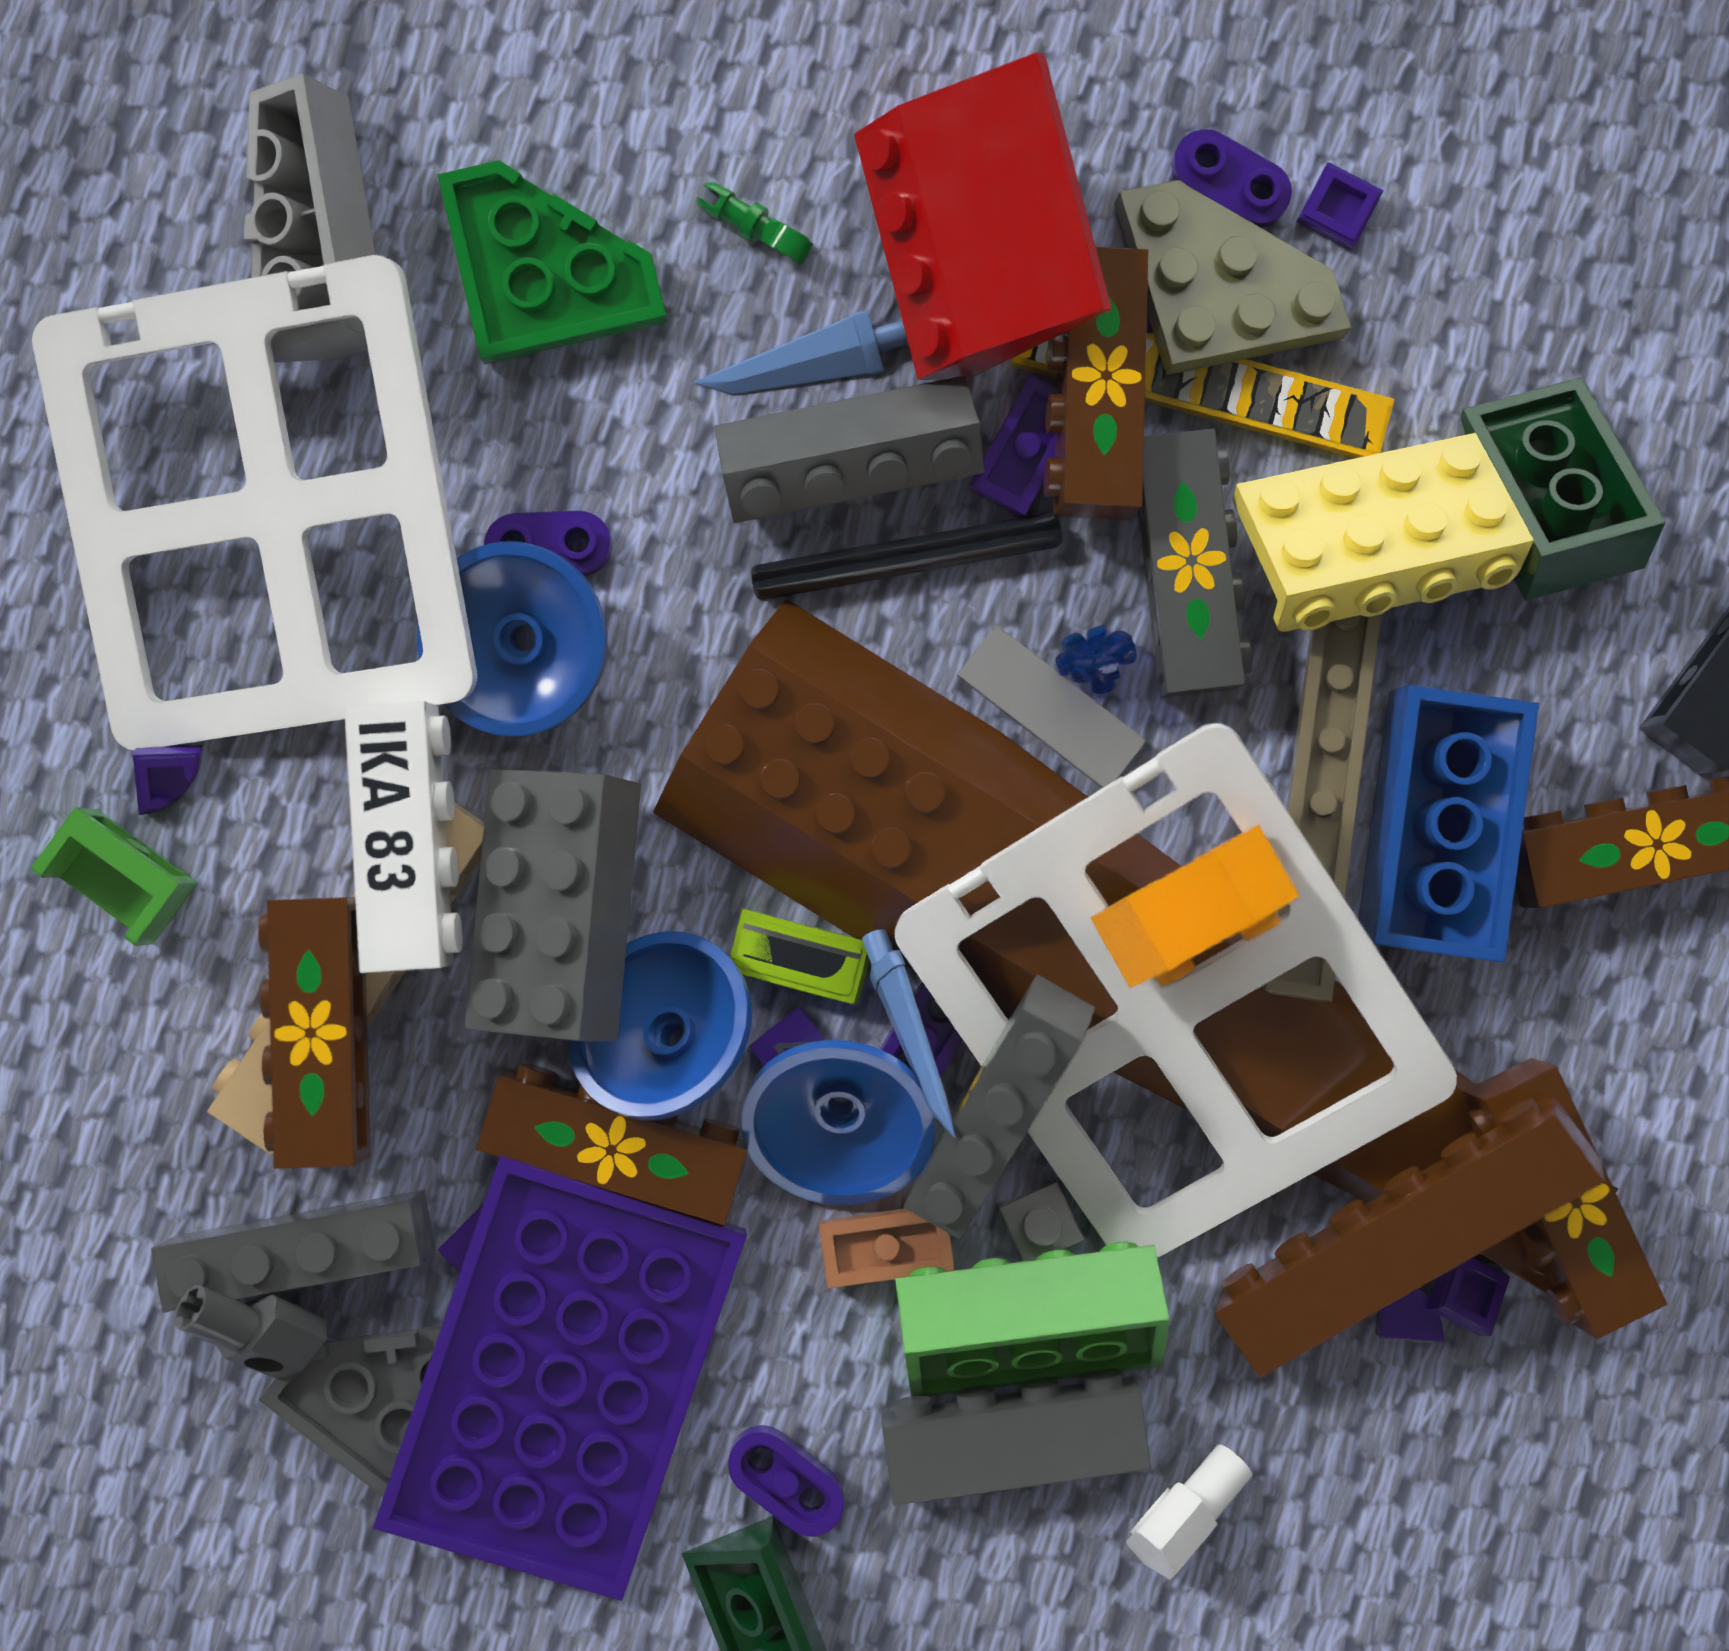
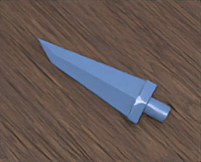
(826, 354)
(895, 992)

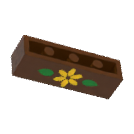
(1101, 399)
(1623, 847)
(315, 1034)
(582, 1140)
(1587, 1243)

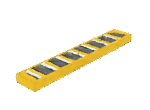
(1261, 401)

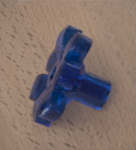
(1096, 657)

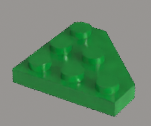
(541, 267)

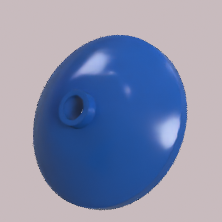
(536, 687)
(669, 986)
(834, 1148)

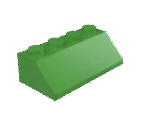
(1032, 1319)

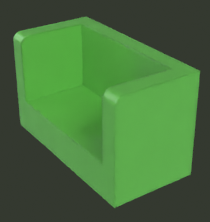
(116, 873)

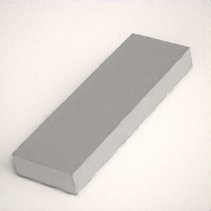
(1051, 707)

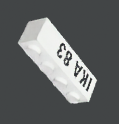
(401, 836)

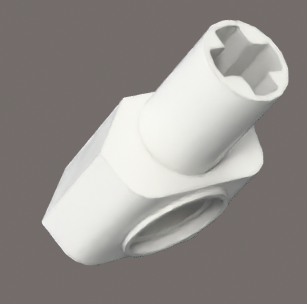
(1188, 1512)

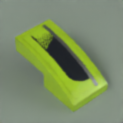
(800, 956)

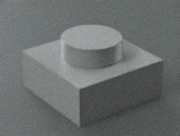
(1041, 1221)

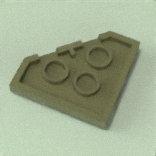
(1223, 283)

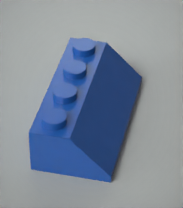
(1447, 822)

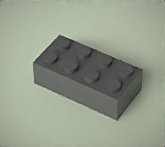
(553, 905)

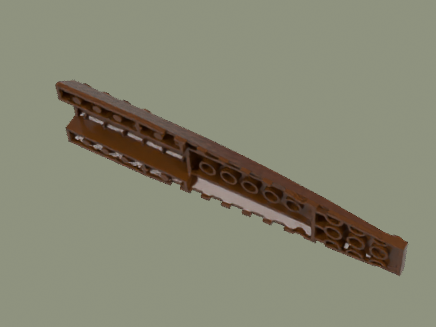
(881, 791)

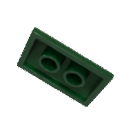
(753, 1592)

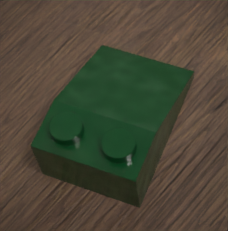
(1568, 486)

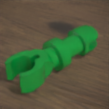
(755, 223)

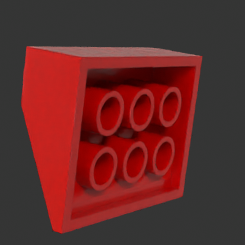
(982, 220)

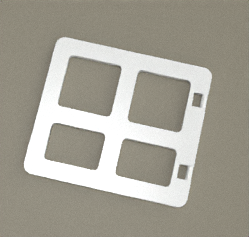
(270, 508)
(1162, 1019)

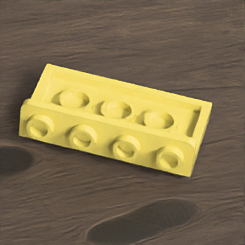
(1383, 531)

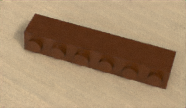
(1408, 1234)

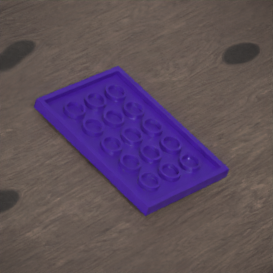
(560, 1379)

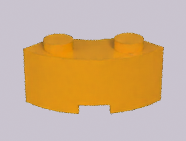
(1196, 907)

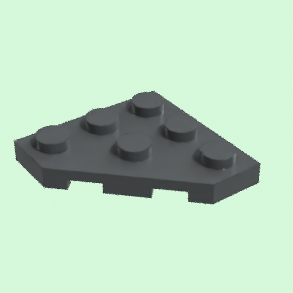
(358, 1398)

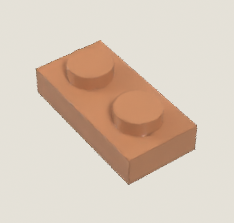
(881, 1247)

